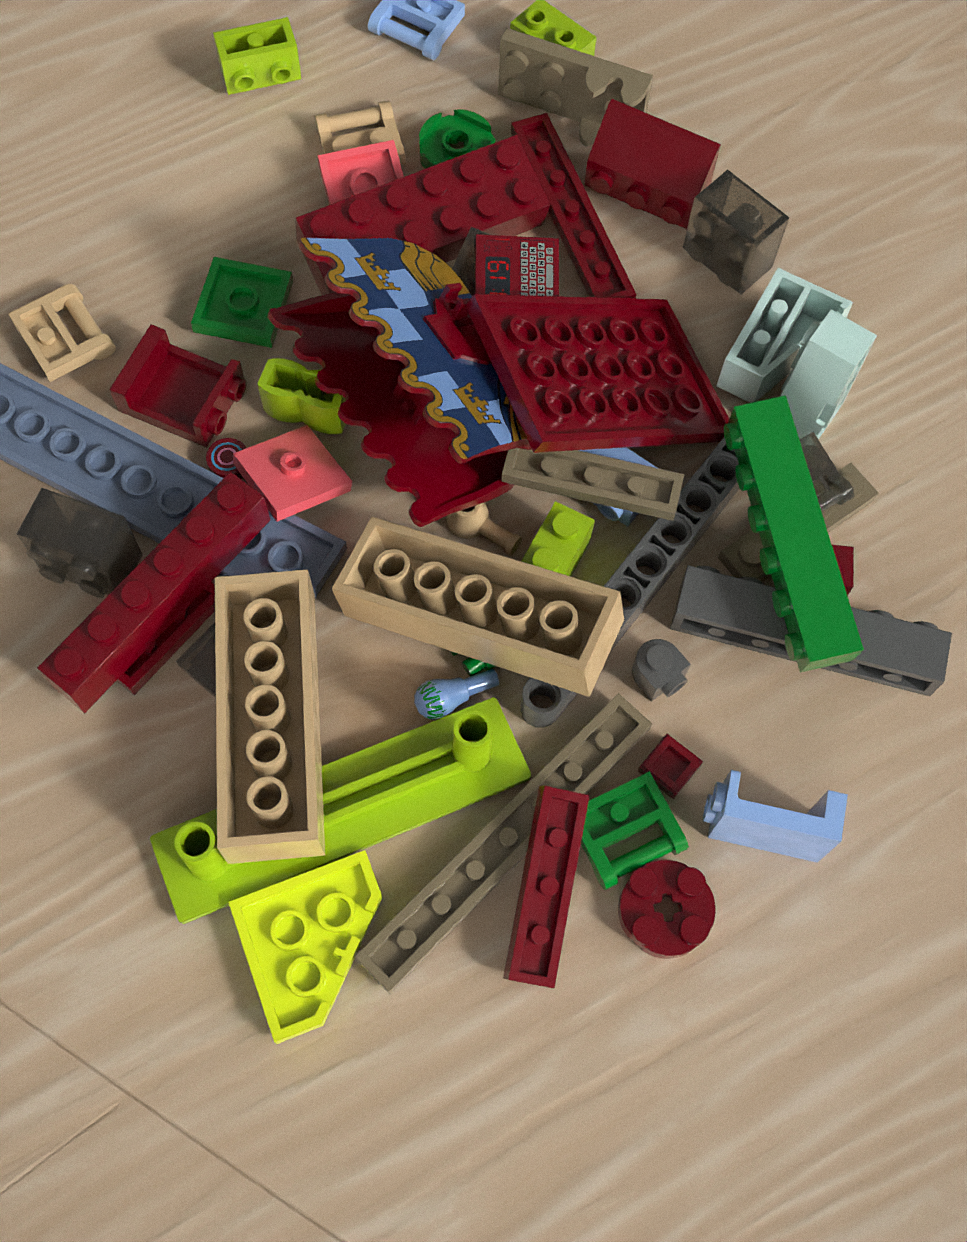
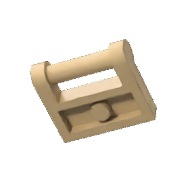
(381, 114)
(50, 339)

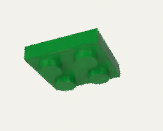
(238, 301)

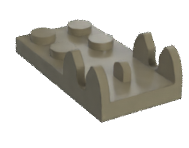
(567, 81)

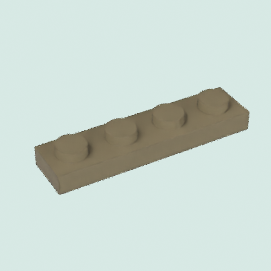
(596, 480)
(743, 555)

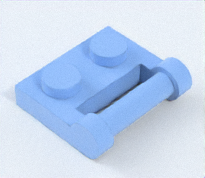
(434, 16)

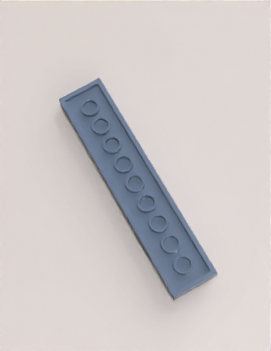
(138, 478)

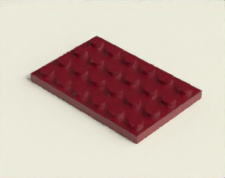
(597, 371)

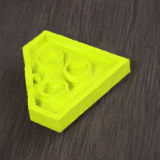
(304, 940)

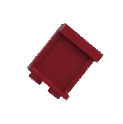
(177, 388)

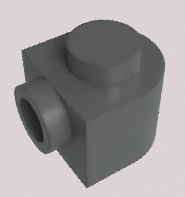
(659, 669)

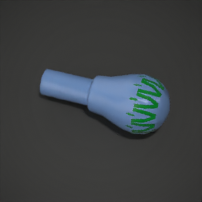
(441, 696)

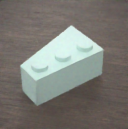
(774, 334)
(825, 371)

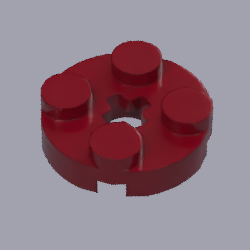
(688, 926)

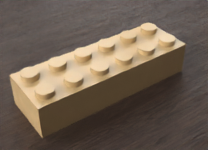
(481, 605)
(267, 718)

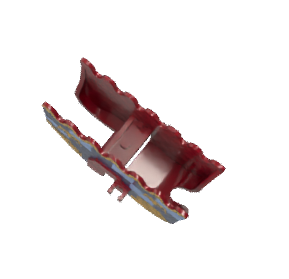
(418, 384)

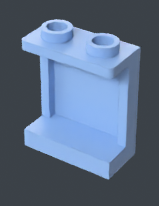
(773, 828)

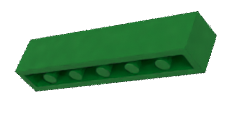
(792, 535)

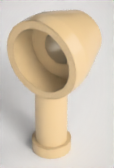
(477, 522)

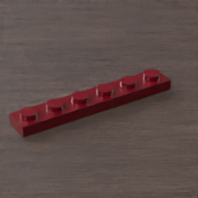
(572, 210)

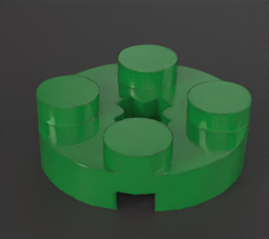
(441, 131)

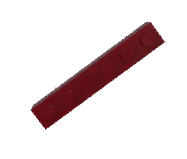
(155, 592)

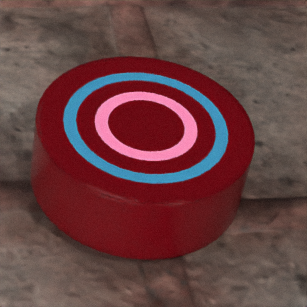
(220, 456)

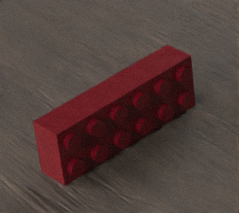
(438, 205)

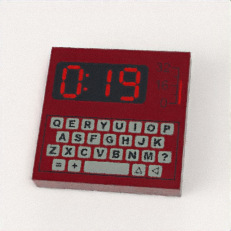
(516, 265)

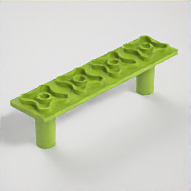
(364, 803)

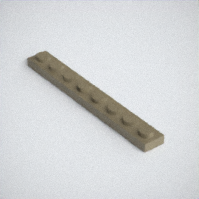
(497, 847)

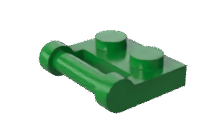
(621, 815)

